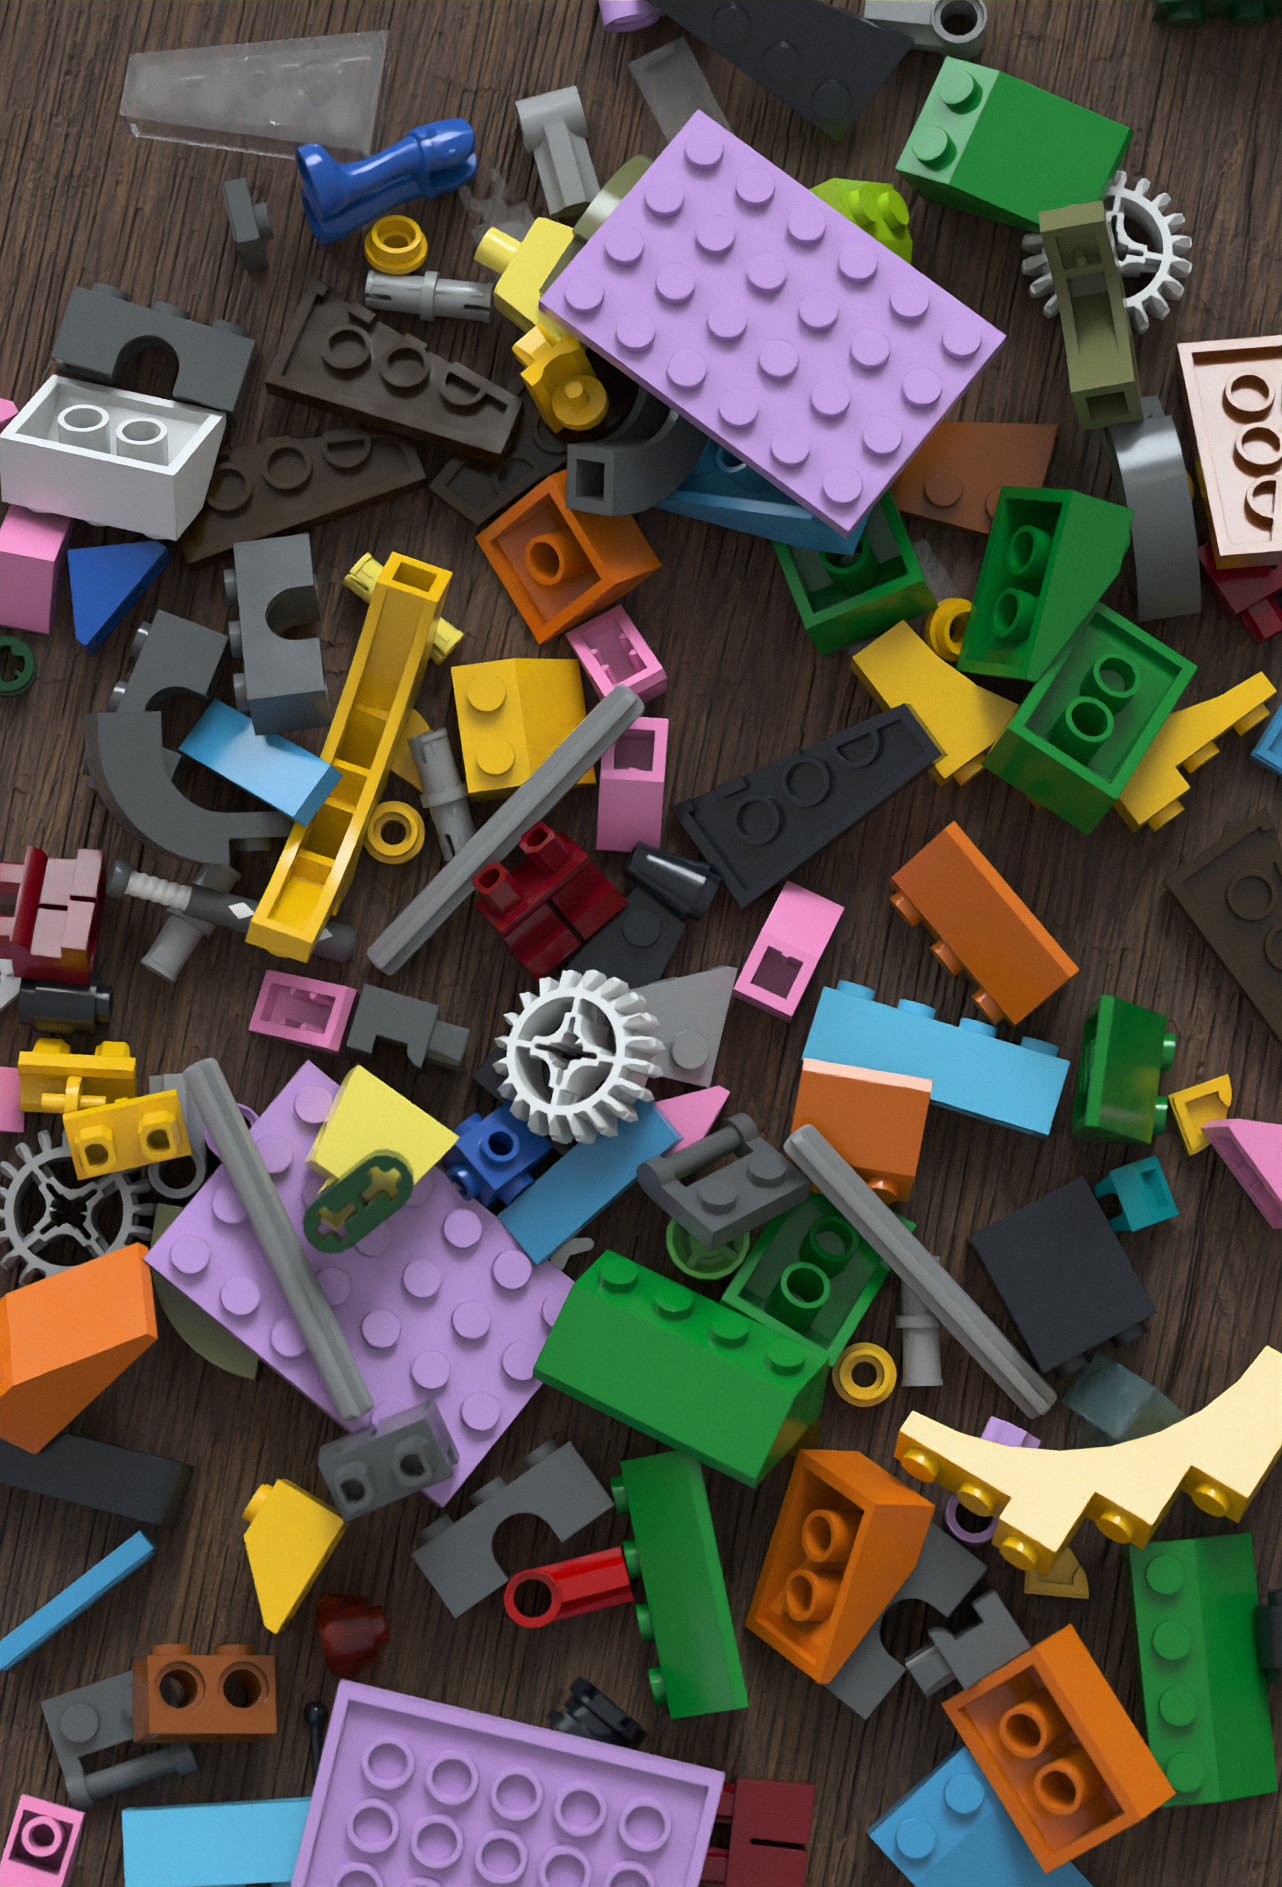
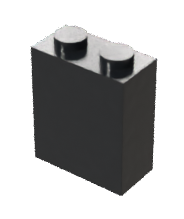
(1063, 1278)

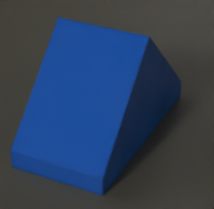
(109, 584)

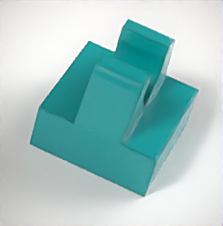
(1141, 1193)

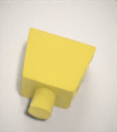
(524, 271)
(372, 1118)

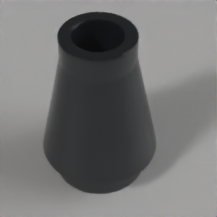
(673, 880)

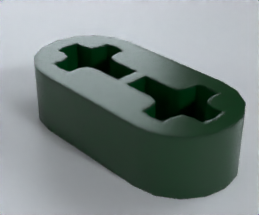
(348, 1189)

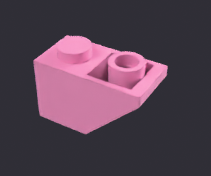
(633, 787)
(787, 951)
(41, 1845)

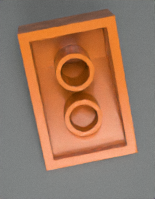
(70, 1342)
(835, 1558)

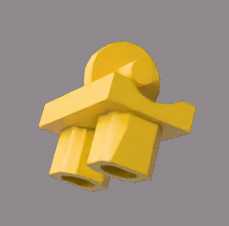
(561, 380)
(67, 1082)
(127, 1134)

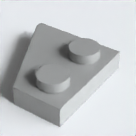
(691, 1021)

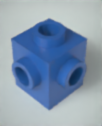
(495, 1157)

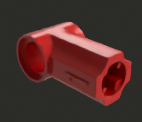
(576, 1586)

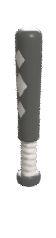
(217, 907)

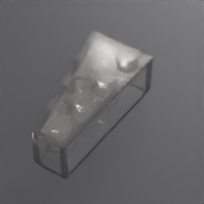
(264, 95)

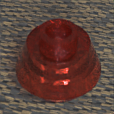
(350, 1633)

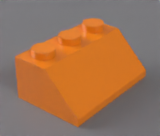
(980, 928)
(1059, 1749)

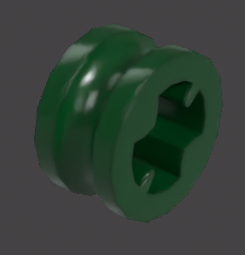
(24, 680)

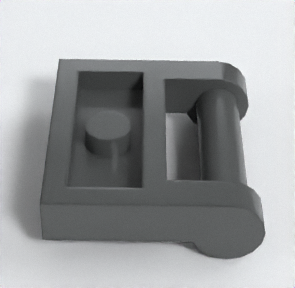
(733, 1197)
(100, 1718)

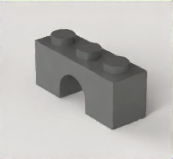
(106, 331)
(171, 662)
(282, 677)
(461, 1554)
(942, 1580)

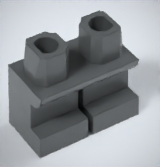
(408, 1026)
(388, 1462)
(970, 1651)

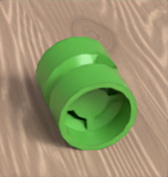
(699, 1263)

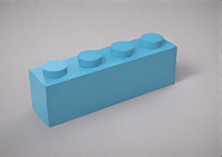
(967, 1063)
(213, 1843)

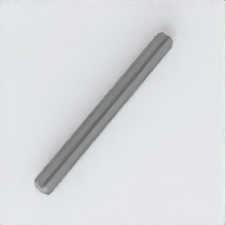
(504, 829)
(278, 1239)
(920, 1271)

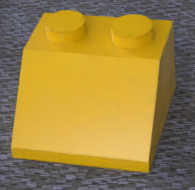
(514, 719)
(288, 1546)

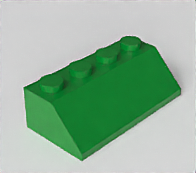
(683, 1368)
(682, 1585)
(1200, 1666)

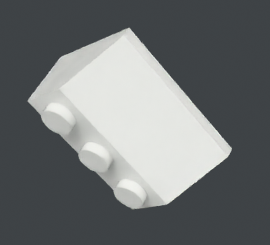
(110, 457)

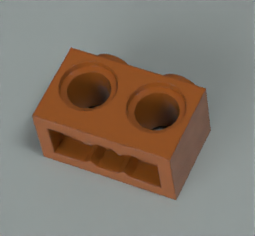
(206, 1712)

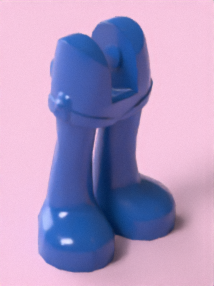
(351, 194)

